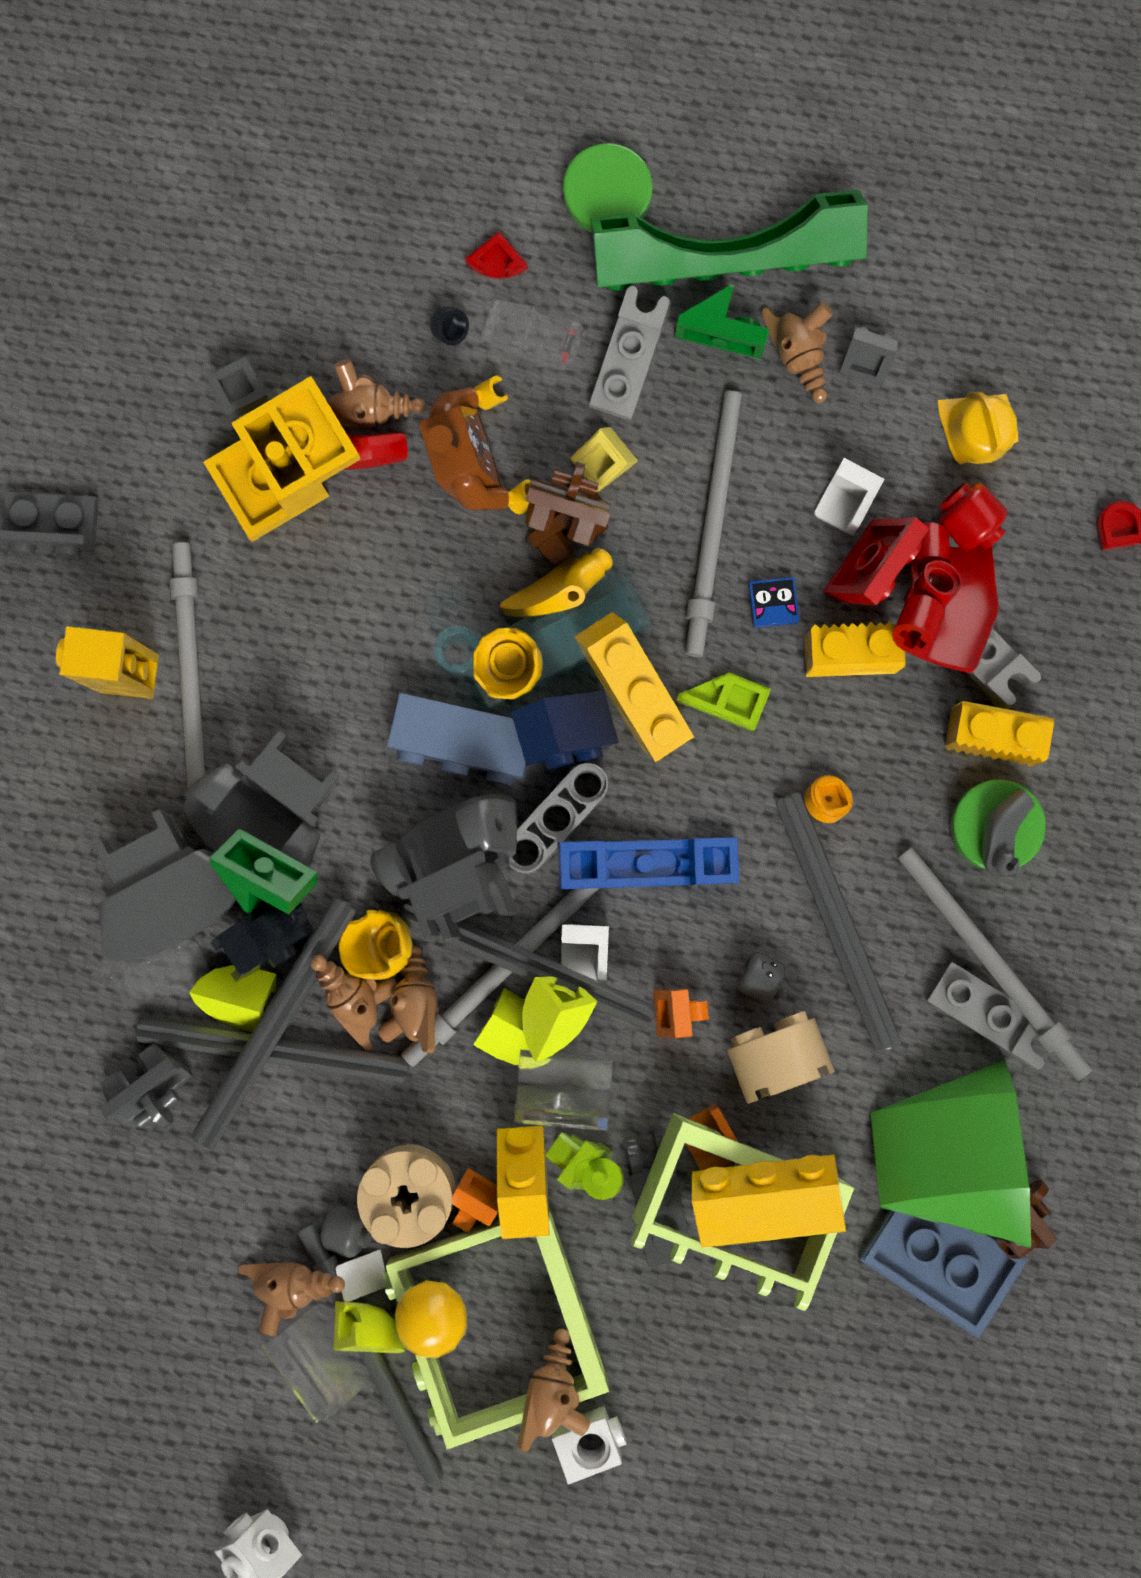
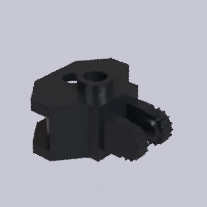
(263, 938)

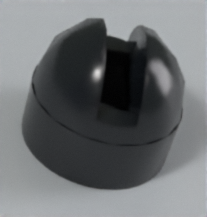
(454, 325)

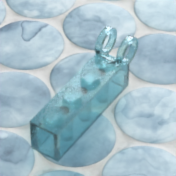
(556, 632)

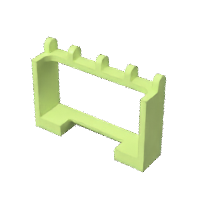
(683, 1130)

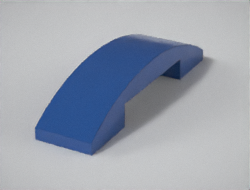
(647, 863)

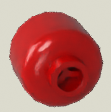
(973, 516)

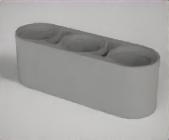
(562, 796)

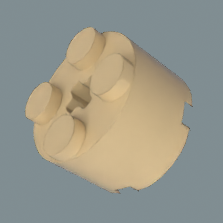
(779, 1058)
(391, 1218)

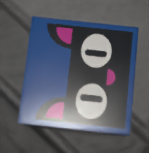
(773, 602)

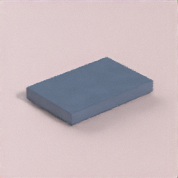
(944, 1267)

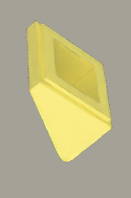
(604, 457)

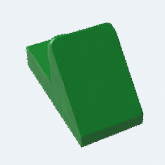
(708, 326)
(260, 873)

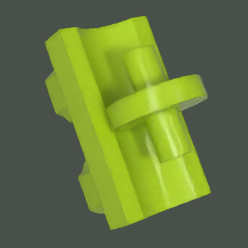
(586, 1166)

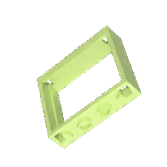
(429, 1372)

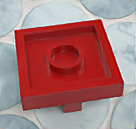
(876, 560)

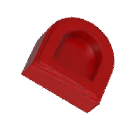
(1119, 526)

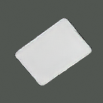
(362, 1275)

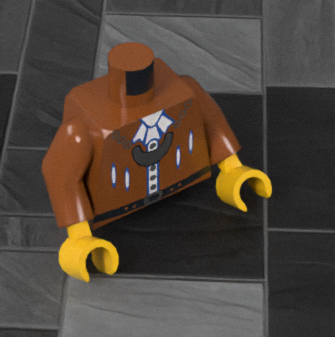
(462, 452)

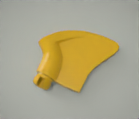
(561, 588)

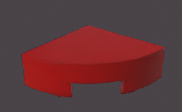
(496, 259)

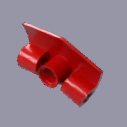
(948, 603)

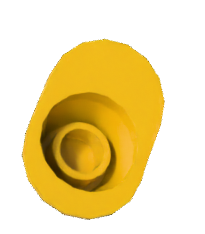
(978, 427)

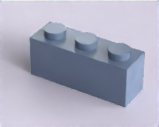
(456, 738)

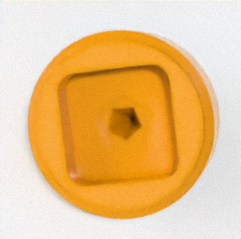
(828, 799)

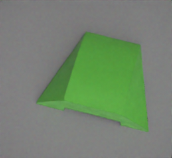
(957, 1156)

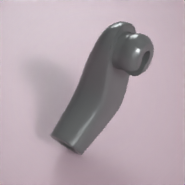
(1000, 833)

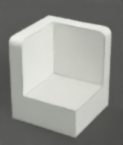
(848, 496)
(585, 950)

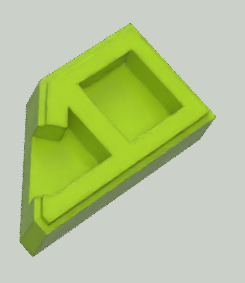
(729, 699)

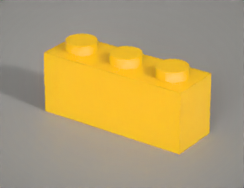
(107, 662)
(634, 686)
(767, 1201)

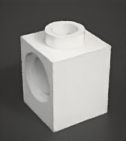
(582, 1463)

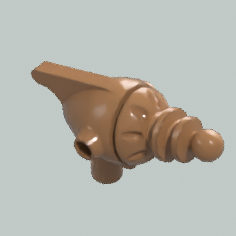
(801, 345)
(365, 402)
(352, 998)
(413, 1005)
(286, 1289)
(551, 1397)

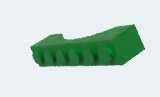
(822, 230)

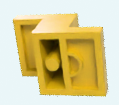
(281, 459)

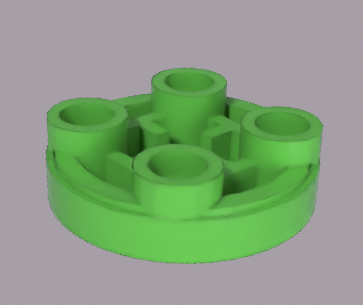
(606, 183)
(970, 815)

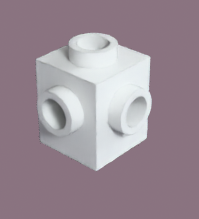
(257, 1547)

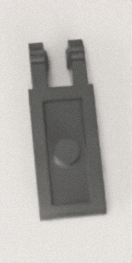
(671, 1208)

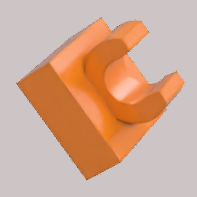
(676, 1012)
(475, 1199)

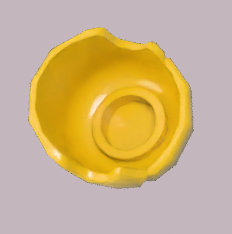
(507, 663)
(384, 954)
(431, 1319)

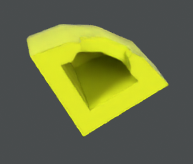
(232, 1002)
(553, 1016)
(504, 1029)
(365, 1329)

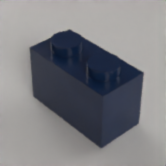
(565, 728)

